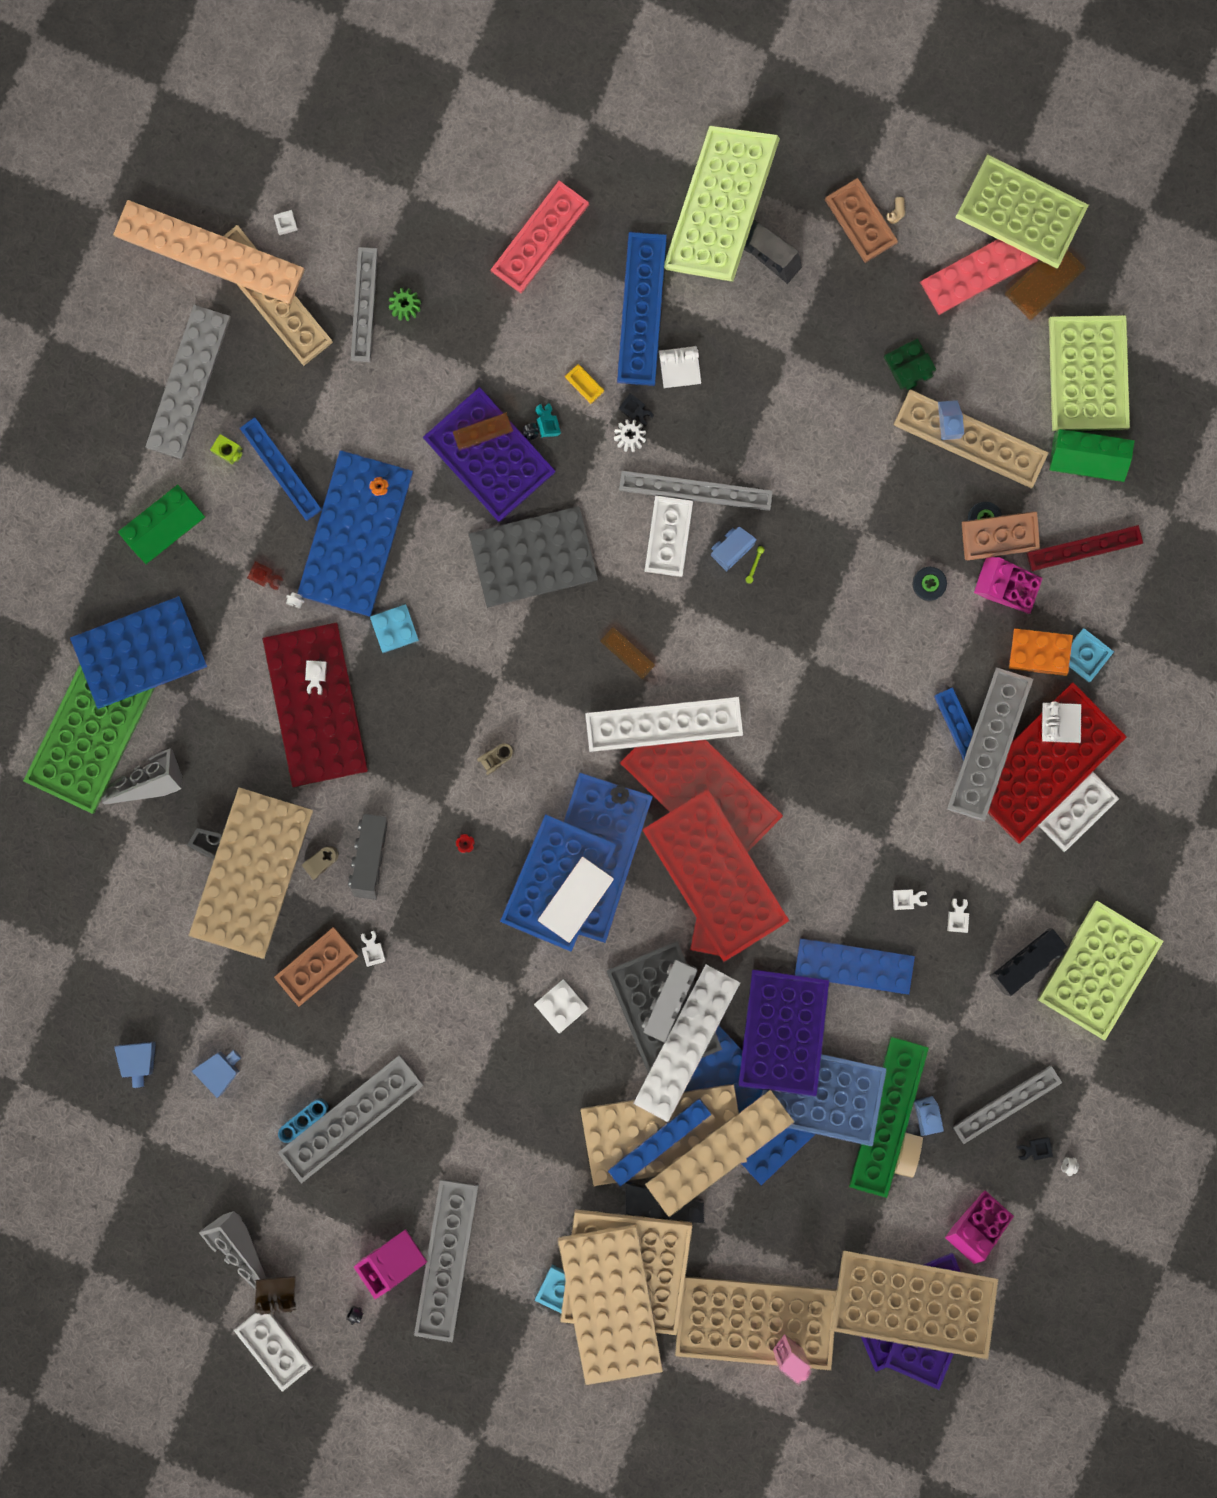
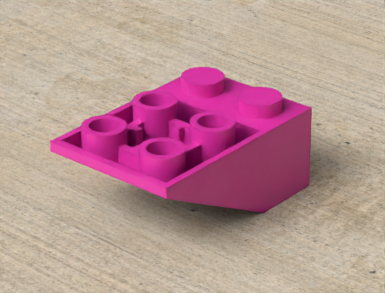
(1008, 584)
(979, 1228)
(390, 1264)

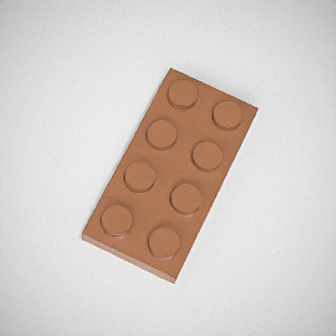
(861, 220)
(1000, 535)
(316, 966)

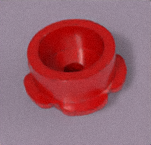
(465, 838)

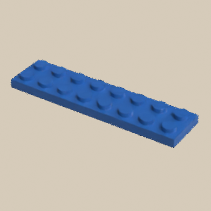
(641, 309)

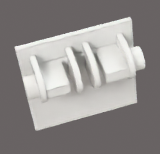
(680, 367)
(1061, 722)

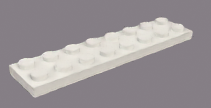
(664, 724)
(686, 1043)

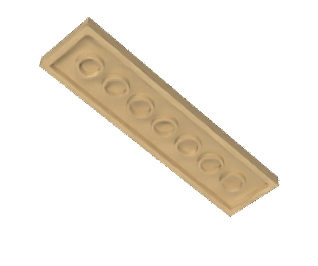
(290, 322)
(979, 443)
(719, 1153)

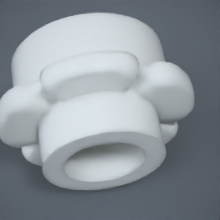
(295, 599)
(1072, 1167)

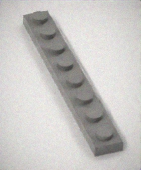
(695, 490)

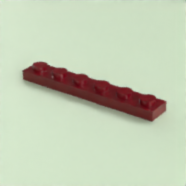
(1085, 548)

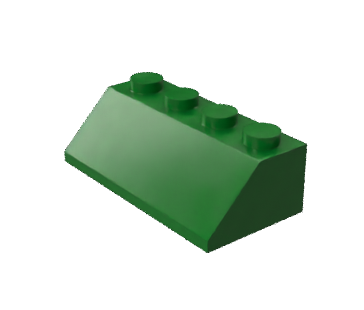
(1091, 455)
(161, 524)

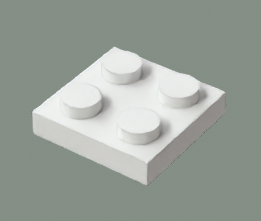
(561, 1006)

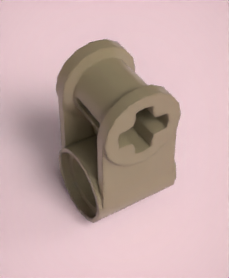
(495, 758)
(318, 863)

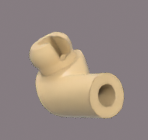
(899, 211)

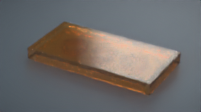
(1043, 285)

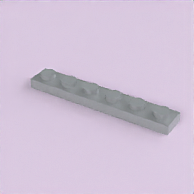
(364, 304)
(1007, 1104)

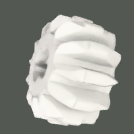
(635, 430)

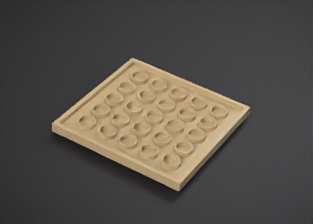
(664, 1257)

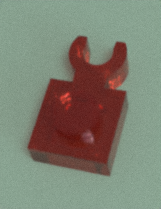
(262, 575)

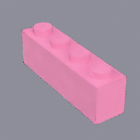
(792, 1359)

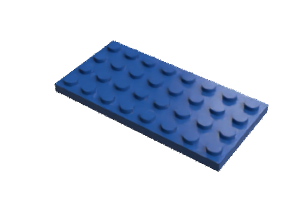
(354, 534)
(618, 823)
(724, 1069)

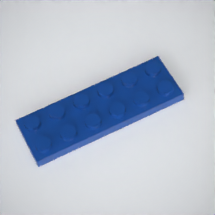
(855, 966)

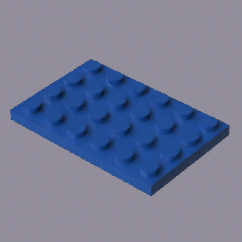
(138, 652)
(547, 867)

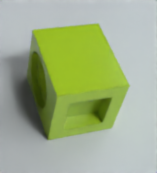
(223, 442)

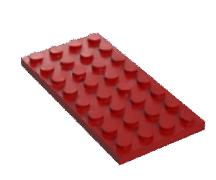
(686, 769)
(1046, 772)
(715, 875)

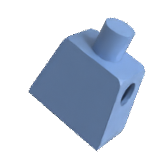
(136, 1061)
(218, 1072)
(928, 1116)

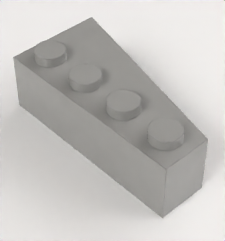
(670, 1000)

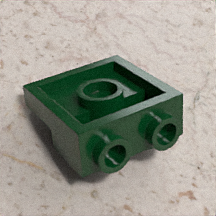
(910, 364)

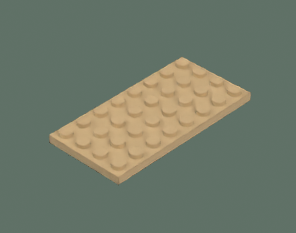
(251, 873)
(622, 1126)
(610, 1304)
(915, 1305)
(749, 1318)

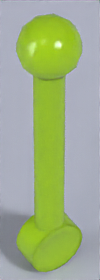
(749, 579)

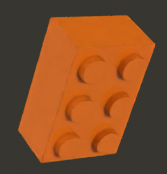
(1040, 652)

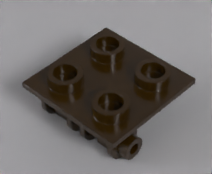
(275, 1295)

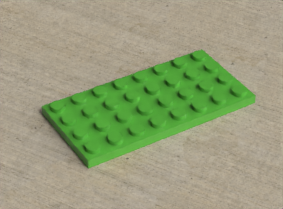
(84, 745)

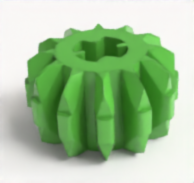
(412, 306)

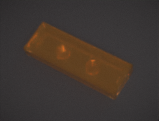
(482, 431)
(627, 653)

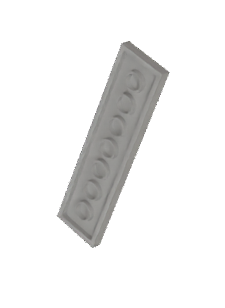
(188, 382)
(990, 744)
(350, 1118)
(446, 1260)

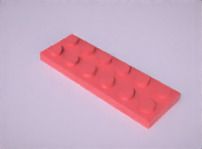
(540, 237)
(974, 274)

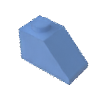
(950, 420)

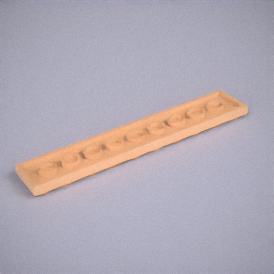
(209, 252)

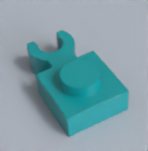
(547, 423)

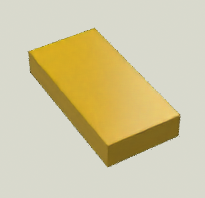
(584, 384)

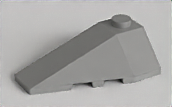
(154, 780)
(233, 1239)

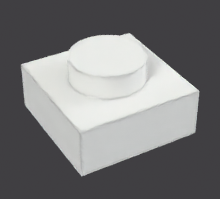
(285, 222)

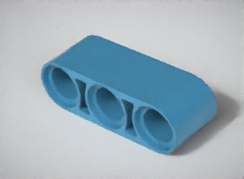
(294, 1124)

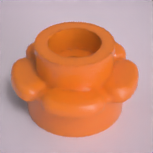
(379, 491)

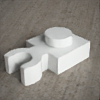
(315, 673)
(905, 899)
(958, 920)
(373, 952)

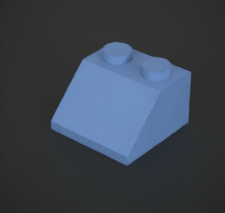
(733, 548)

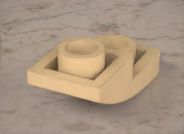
(909, 1155)

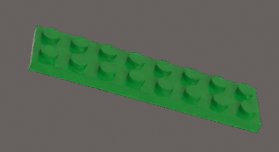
(877, 1163)

